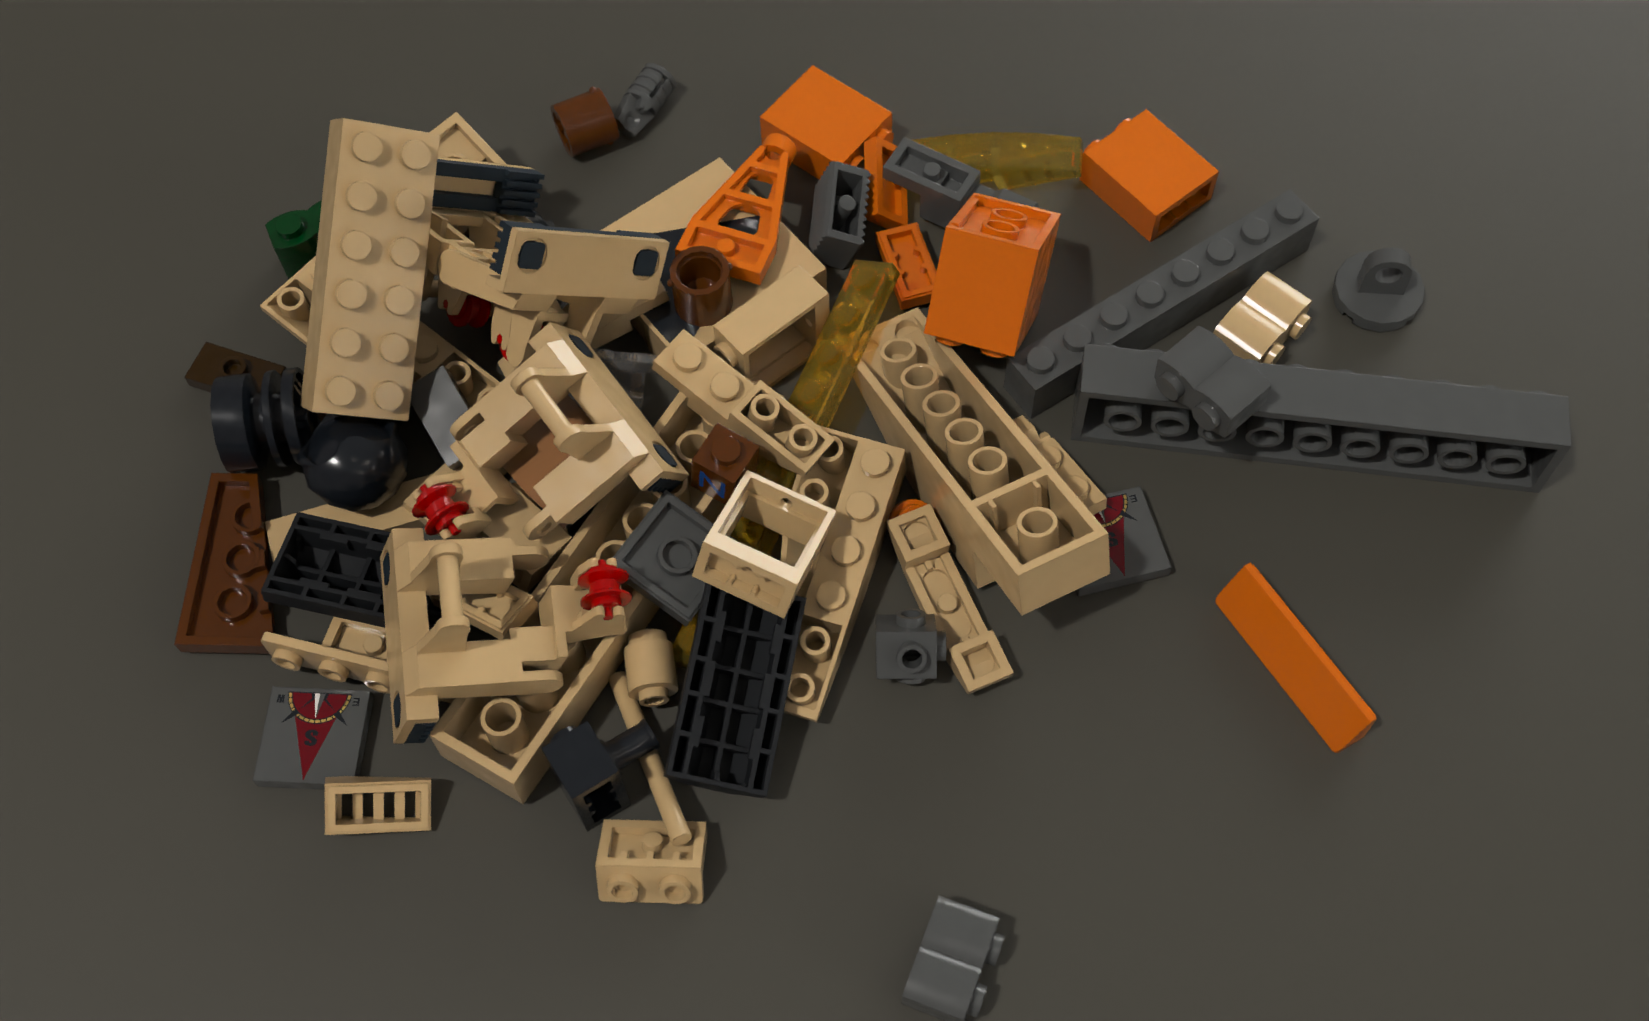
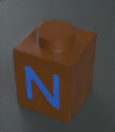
(722, 463)

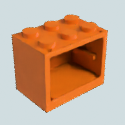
(991, 274)

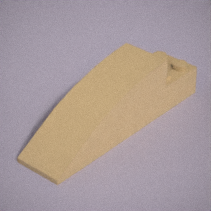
(981, 474)

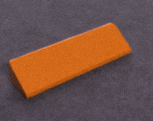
(1295, 659)

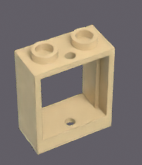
(774, 328)
(748, 571)

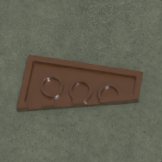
(228, 569)

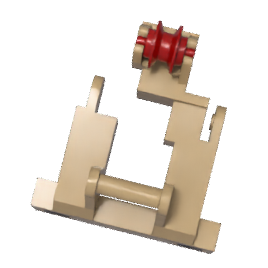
(600, 453)
(442, 661)

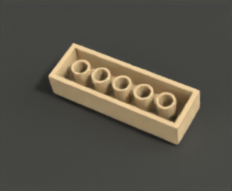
(369, 270)

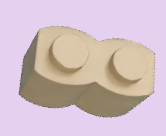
(1265, 320)

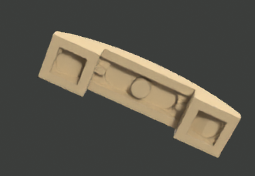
(940, 590)

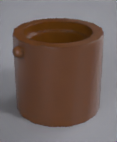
(585, 122)
(701, 285)

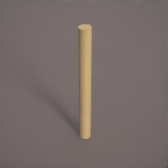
(652, 766)

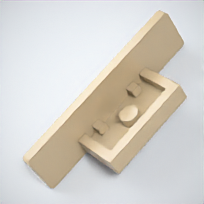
(346, 652)

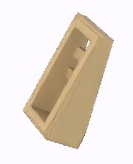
(357, 823)

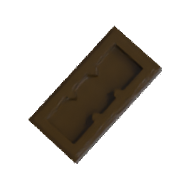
(221, 361)

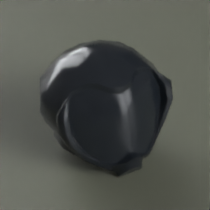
(354, 461)

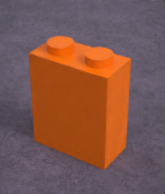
(826, 121)
(1148, 174)

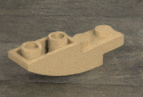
(750, 410)

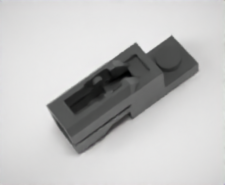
(940, 181)

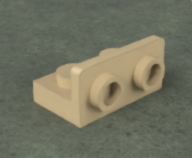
(644, 867)

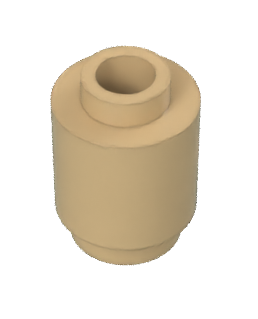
(650, 667)

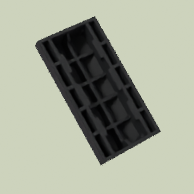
(332, 571)
(733, 695)

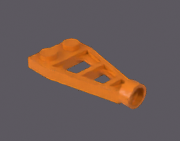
(747, 252)

